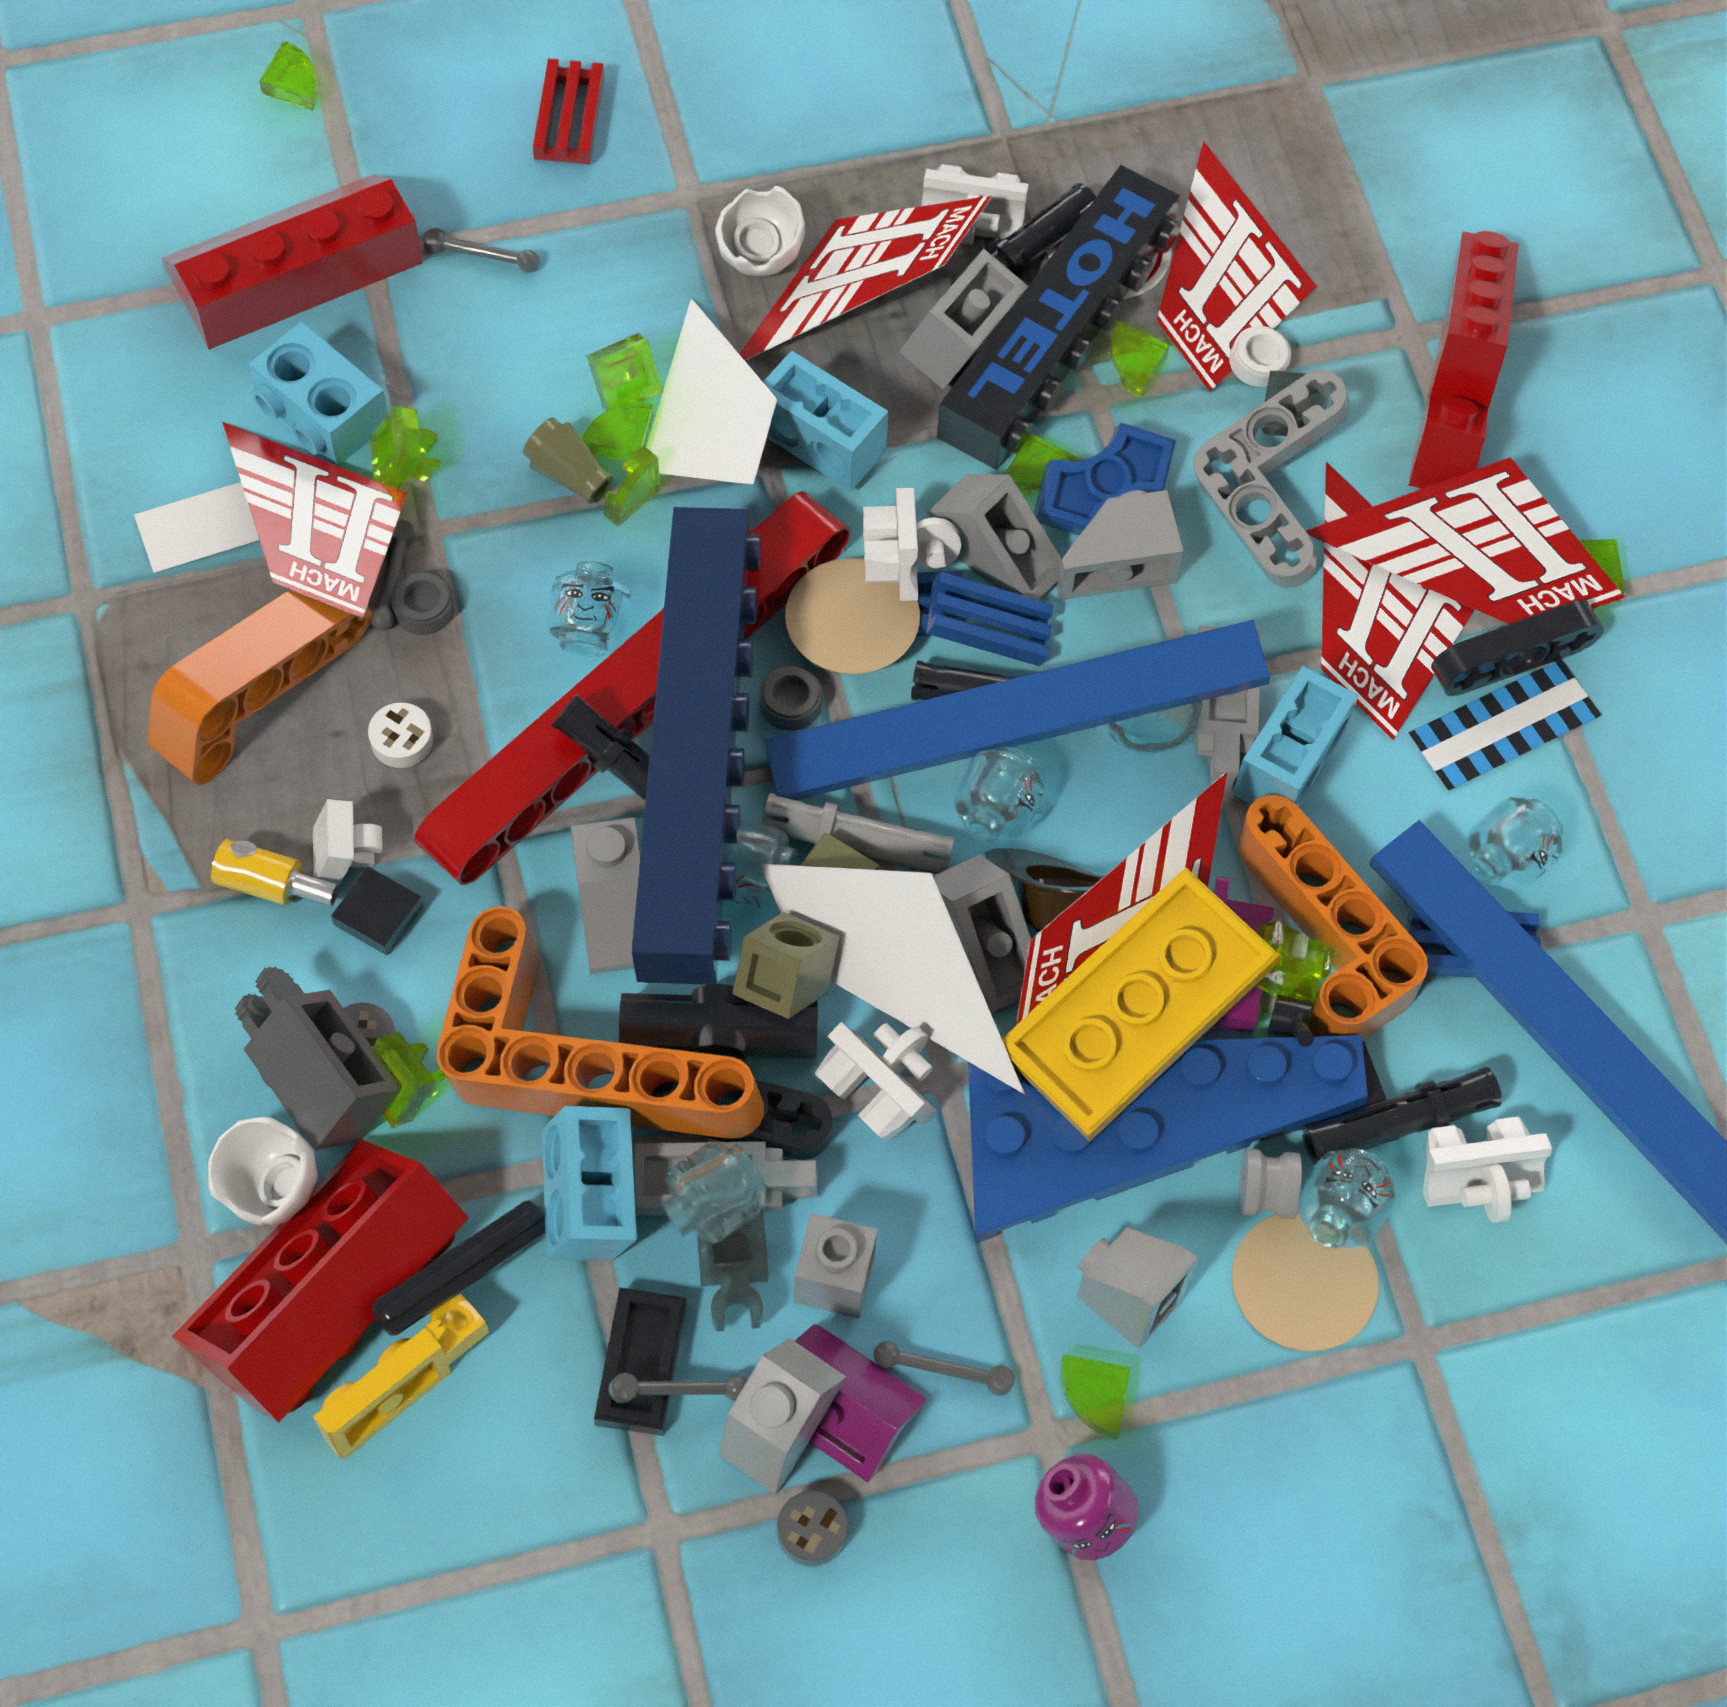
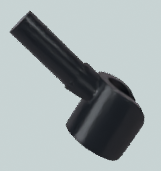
(1291, 1019)

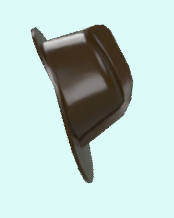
(1044, 882)

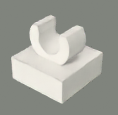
(342, 844)

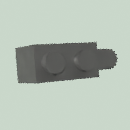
(315, 1060)

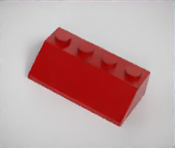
(295, 259)
(314, 1278)

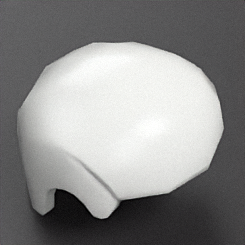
(761, 231)
(262, 1171)

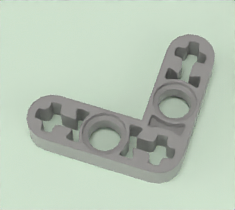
(1253, 462)

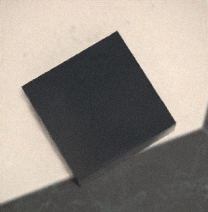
(377, 910)

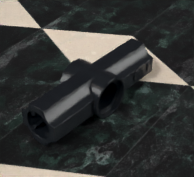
(716, 1024)

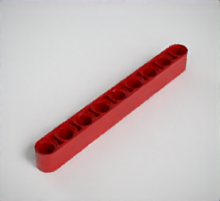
(546, 767)

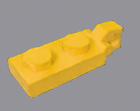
(401, 1377)

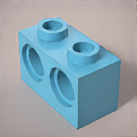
(325, 387)
(825, 421)
(1296, 739)
(588, 1183)

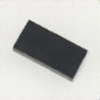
(646, 1345)

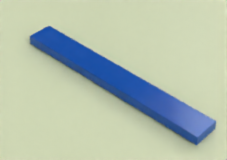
(1018, 711)
(1561, 1019)

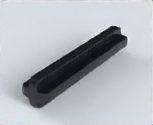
(459, 1268)

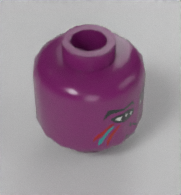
(1086, 1507)

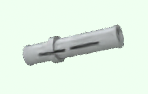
(861, 833)

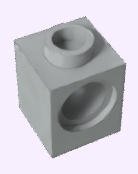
(835, 1265)

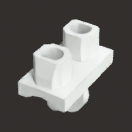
(1002, 213)
(897, 543)
(855, 1059)
(1486, 1172)

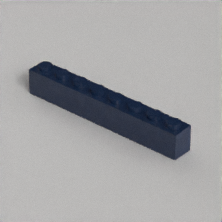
(694, 750)

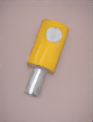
(267, 875)

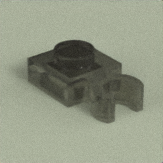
(733, 1265)

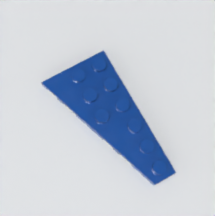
(1205, 1103)

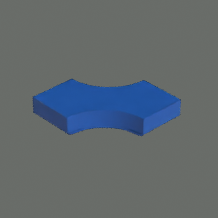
(1077, 490)

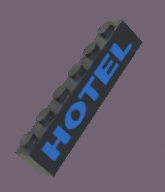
(1058, 318)

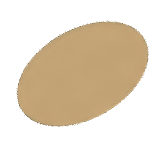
(849, 623)
(1300, 1289)

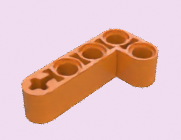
(239, 674)
(1284, 843)

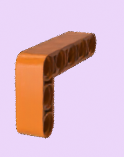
(572, 1060)

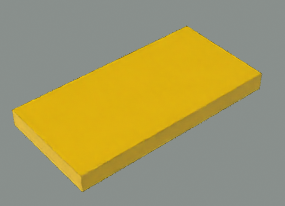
(1138, 1003)

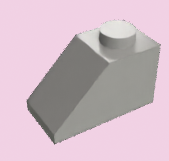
(963, 318)
(1000, 534)
(1124, 548)
(607, 885)
(989, 927)
(1135, 1282)
(778, 1413)

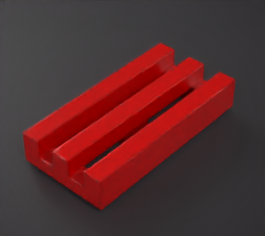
(573, 77)

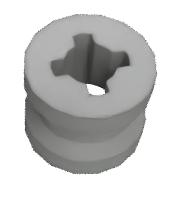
(1270, 1183)

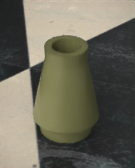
(566, 459)

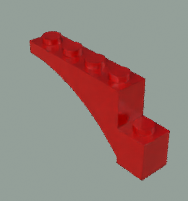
(1467, 359)

